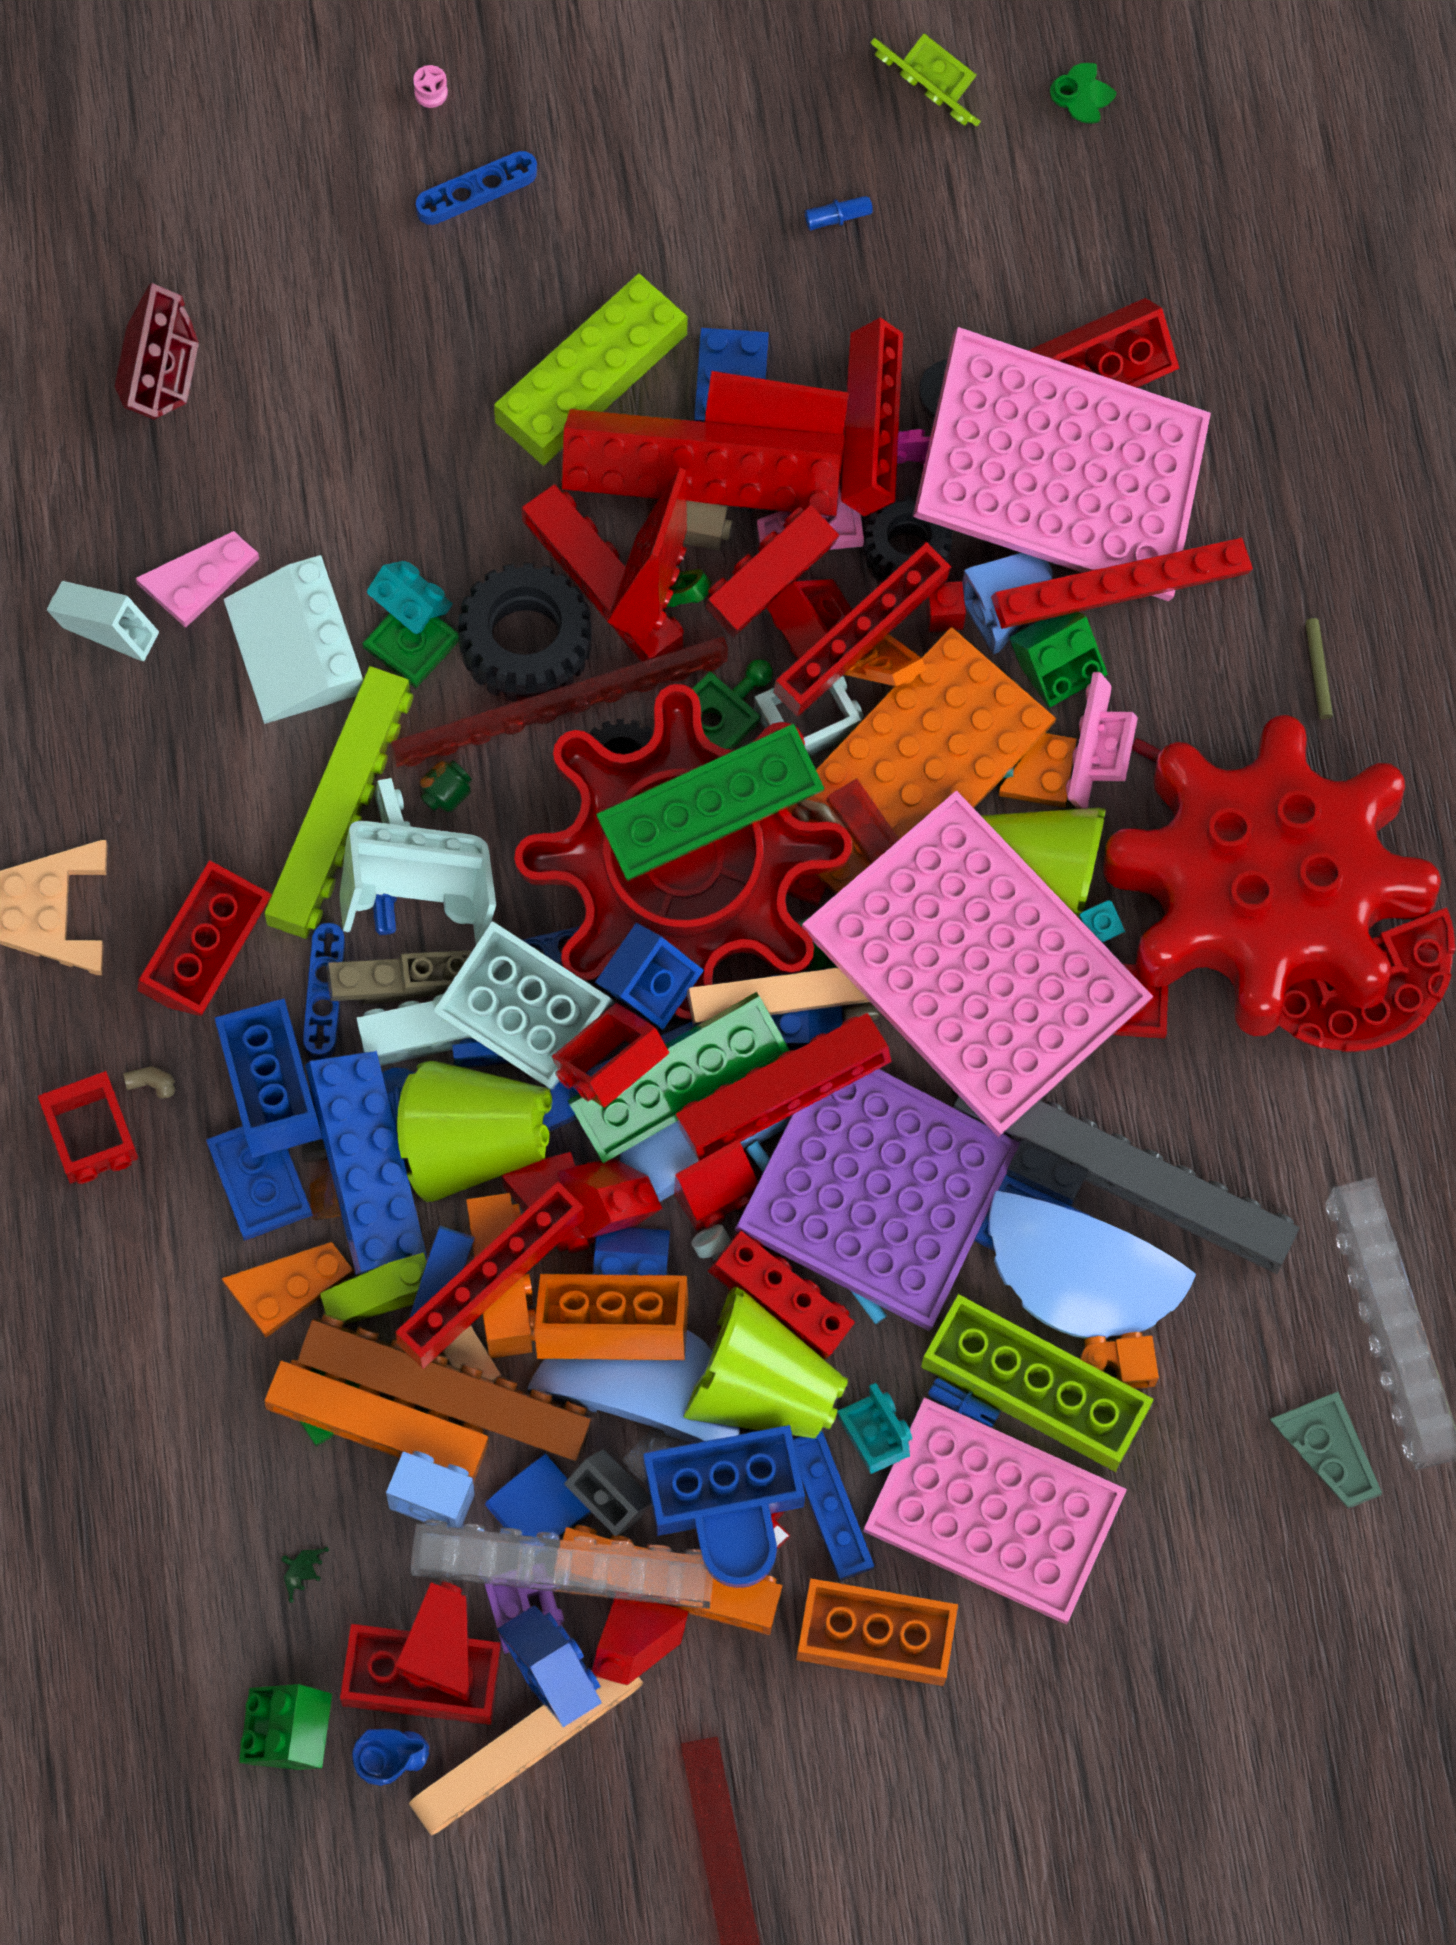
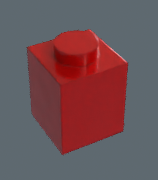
(946, 607)

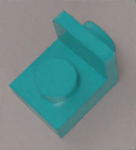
(1102, 921)

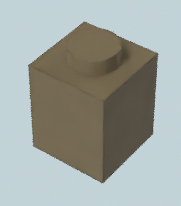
(707, 525)

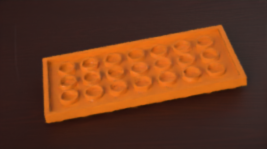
(937, 735)

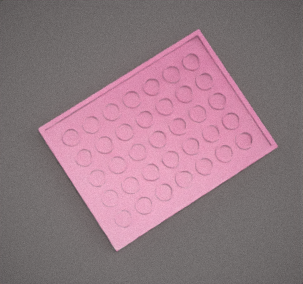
(1058, 459)
(977, 963)

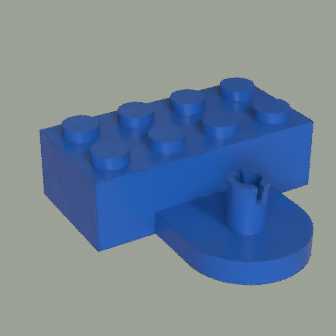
(728, 1496)

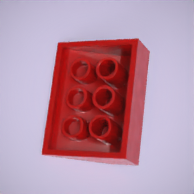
(775, 404)
(653, 564)

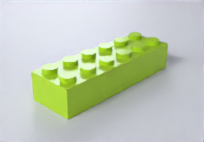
(591, 367)
(1036, 1383)

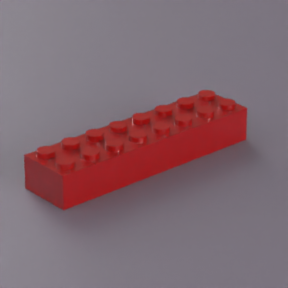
(720, 460)

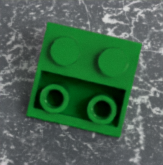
(1058, 656)
(285, 1727)

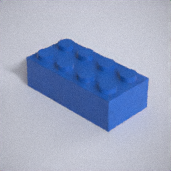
(268, 1078)

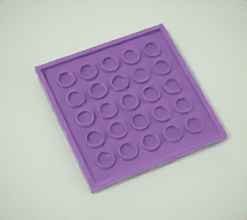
(880, 1193)

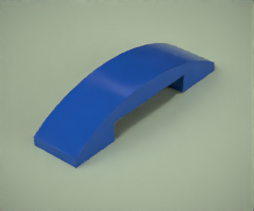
(446, 1260)

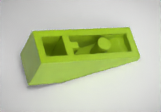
(376, 1291)

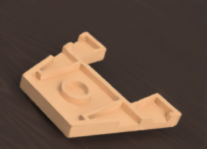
(37, 906)

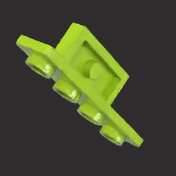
(937, 71)

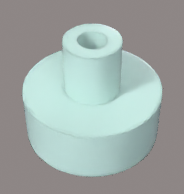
(710, 1242)

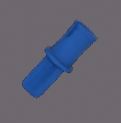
(837, 212)
(384, 914)
(963, 1402)

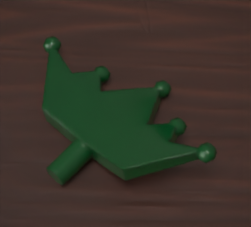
(301, 1569)

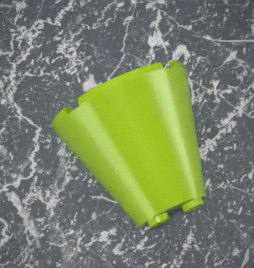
(1057, 847)
(468, 1127)
(764, 1375)

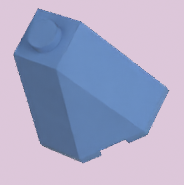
(985, 579)

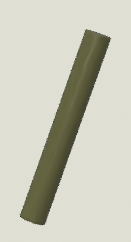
(1318, 668)

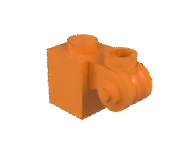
(1130, 1356)

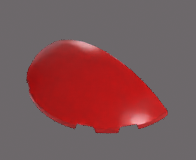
(1419, 978)

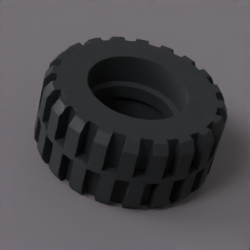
(519, 591)

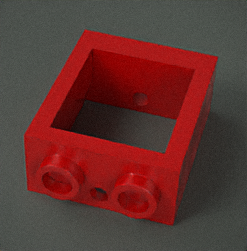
(600, 1039)
(76, 1096)

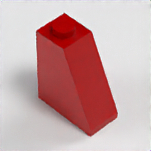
(532, 1181)
(637, 1638)
(438, 1642)

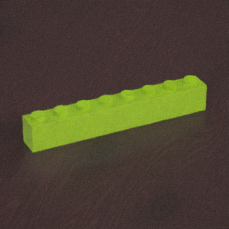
(338, 803)

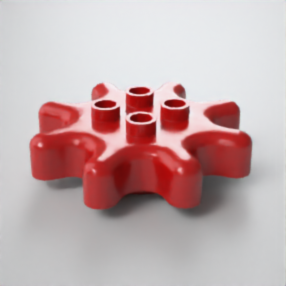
(1271, 875)
(702, 903)

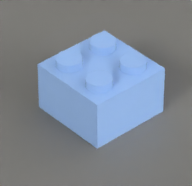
(430, 1490)

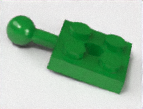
(735, 714)

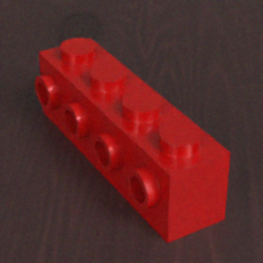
(782, 1293)

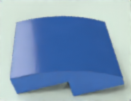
(538, 1501)

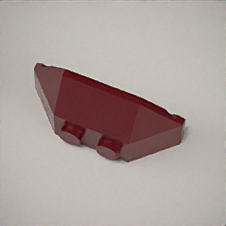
(157, 355)

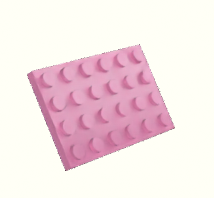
(995, 1511)

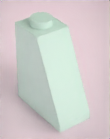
(103, 618)

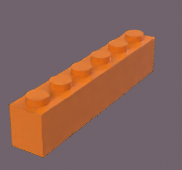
(373, 1420)
(742, 1607)

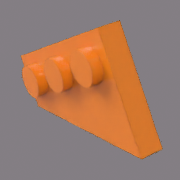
(888, 664)
(287, 1286)

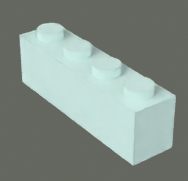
(407, 1032)

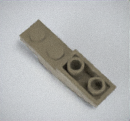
(394, 979)

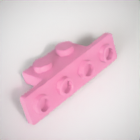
(1102, 745)

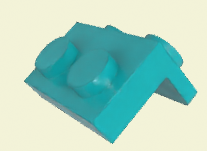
(408, 595)
(876, 1430)

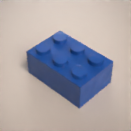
(551, 1664)

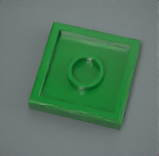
(409, 653)

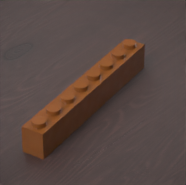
(446, 1388)

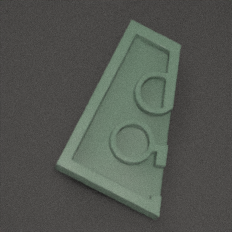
(1331, 1447)

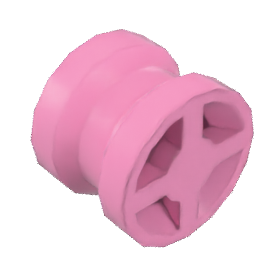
(432, 78)

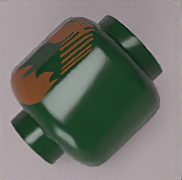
(445, 786)

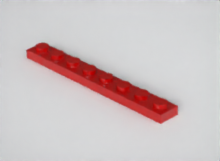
(1121, 583)

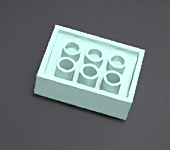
(294, 641)
(520, 1003)

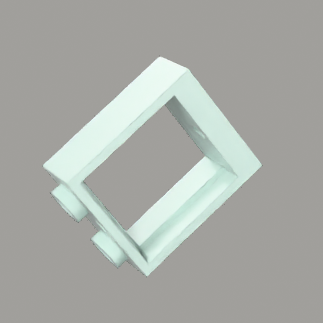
(765, 706)

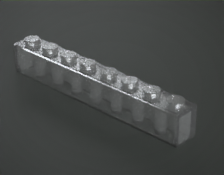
(1394, 1323)
(561, 1565)

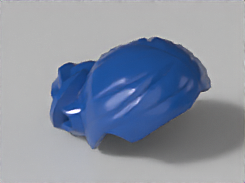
(387, 1753)

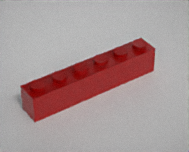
(872, 417)
(591, 565)
(861, 629)
(784, 1086)
(489, 1275)

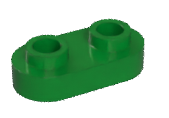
(689, 587)

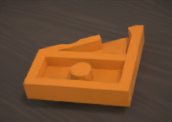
(1043, 772)

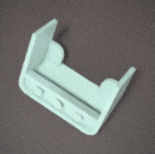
(418, 866)

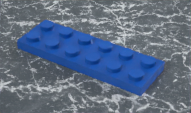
(365, 1160)

